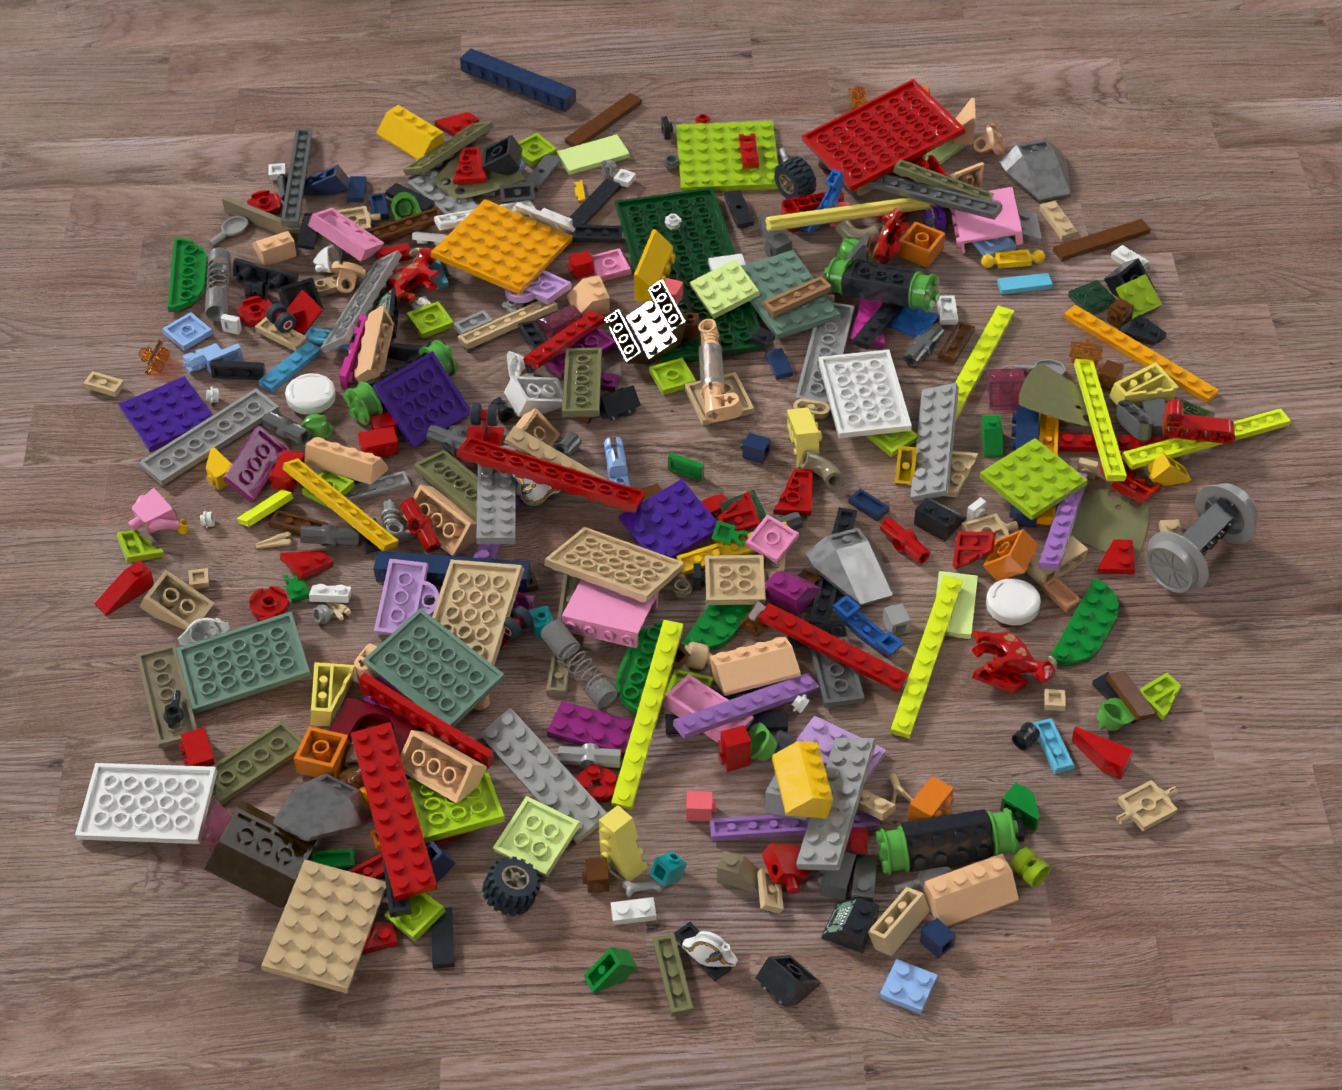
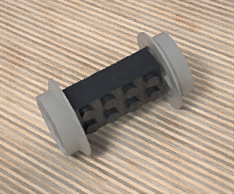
(1179, 560)

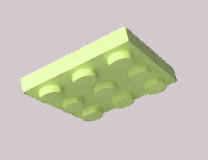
(724, 288)
(537, 835)

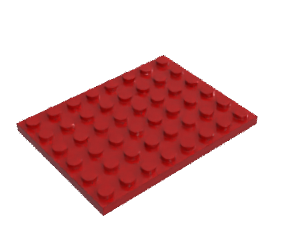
(881, 132)

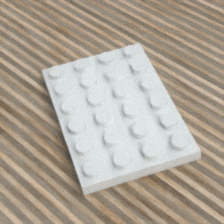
(864, 394)
(146, 803)

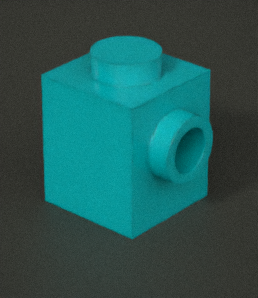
(541, 618)
(668, 868)

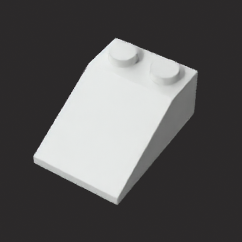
(534, 392)

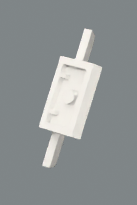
(547, 217)

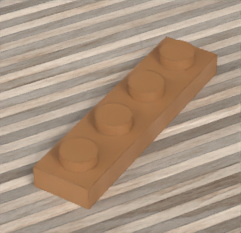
(797, 296)

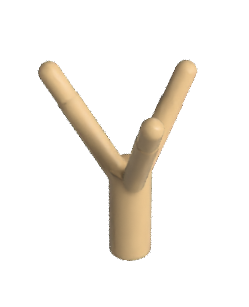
(897, 788)

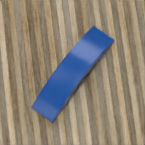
(835, 184)
(865, 629)

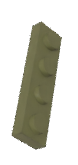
(672, 975)

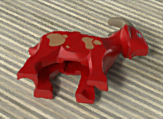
(887, 243)
(414, 275)
(1011, 655)

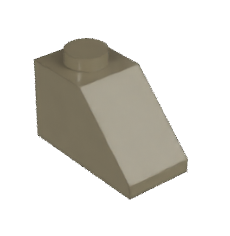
(737, 872)

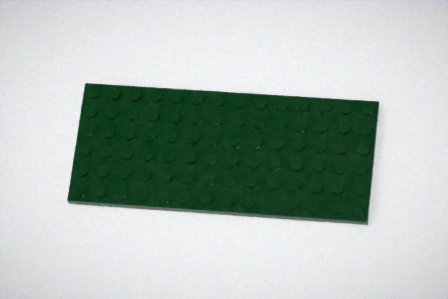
(699, 237)

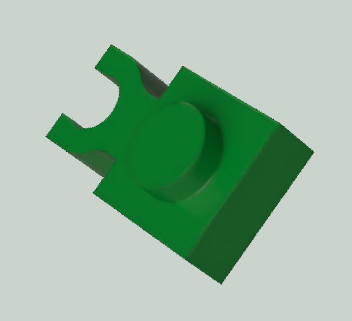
(726, 533)
(296, 589)

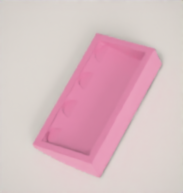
(345, 233)
(692, 696)

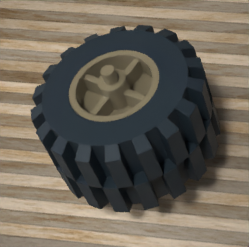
(795, 178)
(511, 886)

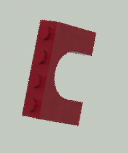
(358, 715)

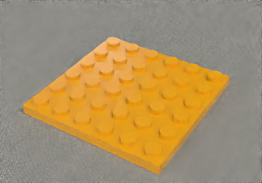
(501, 246)

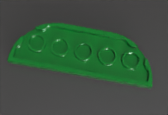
(187, 275)
(717, 625)
(1088, 626)
(636, 666)

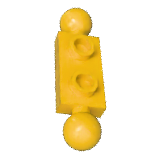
(1012, 259)

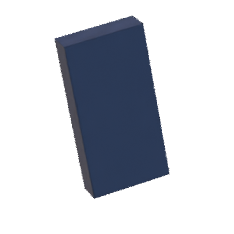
(356, 189)
(379, 205)
(778, 363)
(868, 504)

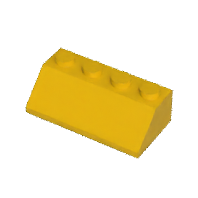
(409, 132)
(653, 265)
(803, 780)

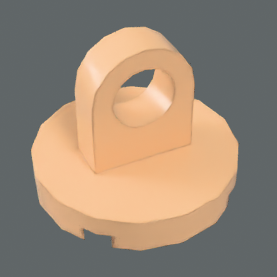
(993, 140)
(348, 272)

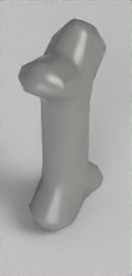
(634, 887)

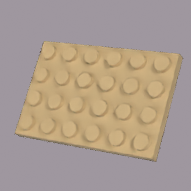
(614, 564)
(477, 602)
(324, 926)

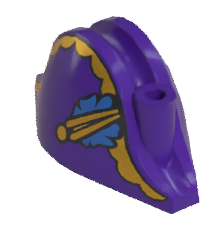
(936, 218)

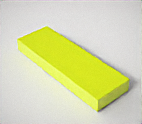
(265, 508)

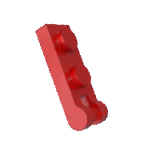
(748, 151)

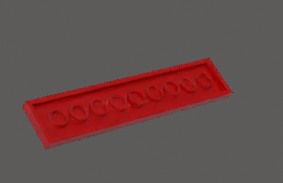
(551, 474)
(393, 812)

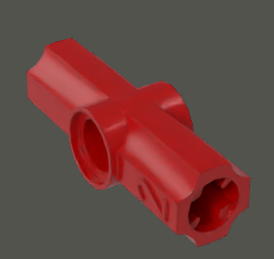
(420, 525)
(904, 540)

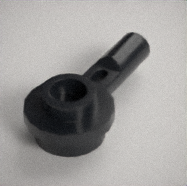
(173, 713)

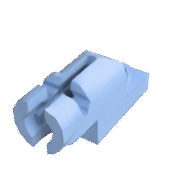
(204, 356)
(616, 465)

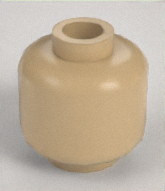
(699, 655)

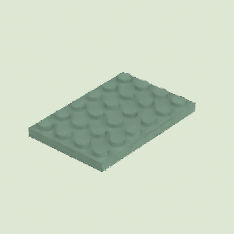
(779, 275)
(243, 662)
(434, 668)

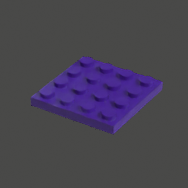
(421, 398)
(165, 413)
(670, 521)

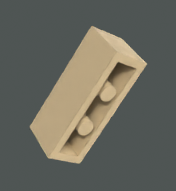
(1074, 556)
(898, 921)

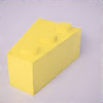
(1143, 385)
(803, 432)
(329, 690)
(619, 843)

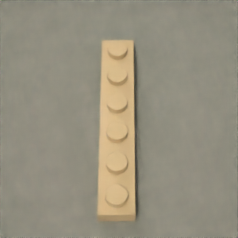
(505, 324)
(534, 447)

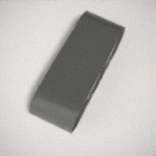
(1134, 420)

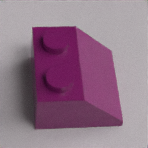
(790, 591)

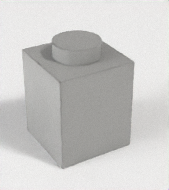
(896, 619)

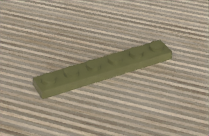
(938, 180)

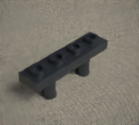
(271, 276)

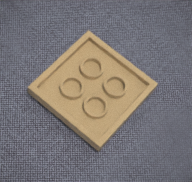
(731, 385)
(734, 579)

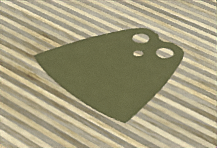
(493, 179)
(1053, 395)
(1101, 522)

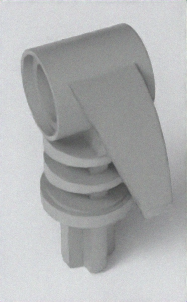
(391, 523)

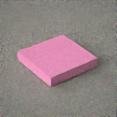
(611, 265)
(772, 539)

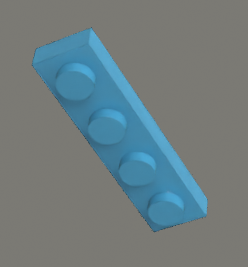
(289, 367)

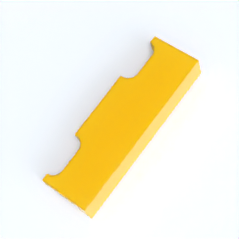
(579, 191)

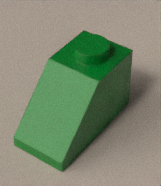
(992, 436)
(1022, 805)
(610, 969)

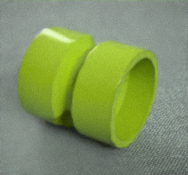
(1032, 869)

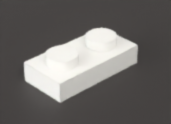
(423, 237)
(1124, 254)
(947, 310)
(325, 593)
(633, 911)

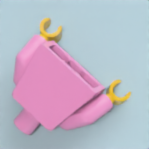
(155, 514)

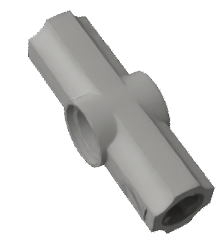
(588, 755)

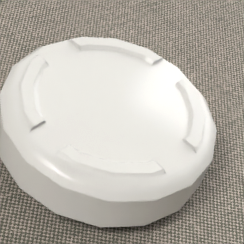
(310, 394)
(1013, 601)

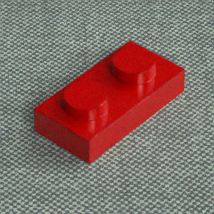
(403, 249)

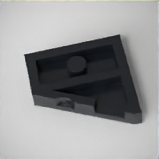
(1143, 330)

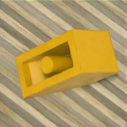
(905, 465)
(216, 469)
(1167, 471)

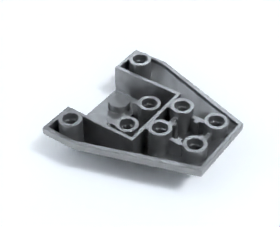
(1038, 169)
(852, 566)
(323, 809)

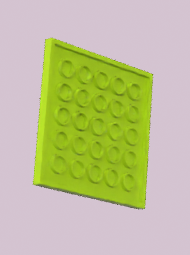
(712, 156)

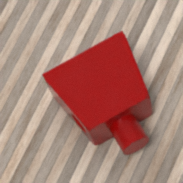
(782, 867)

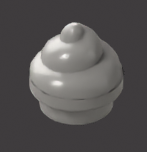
(322, 614)

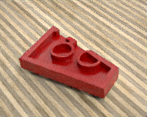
(469, 167)
(797, 494)

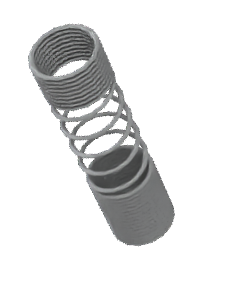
(217, 296)
(564, 646)

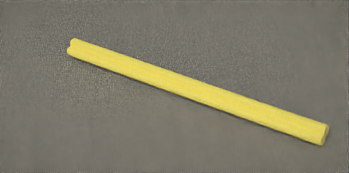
(843, 213)

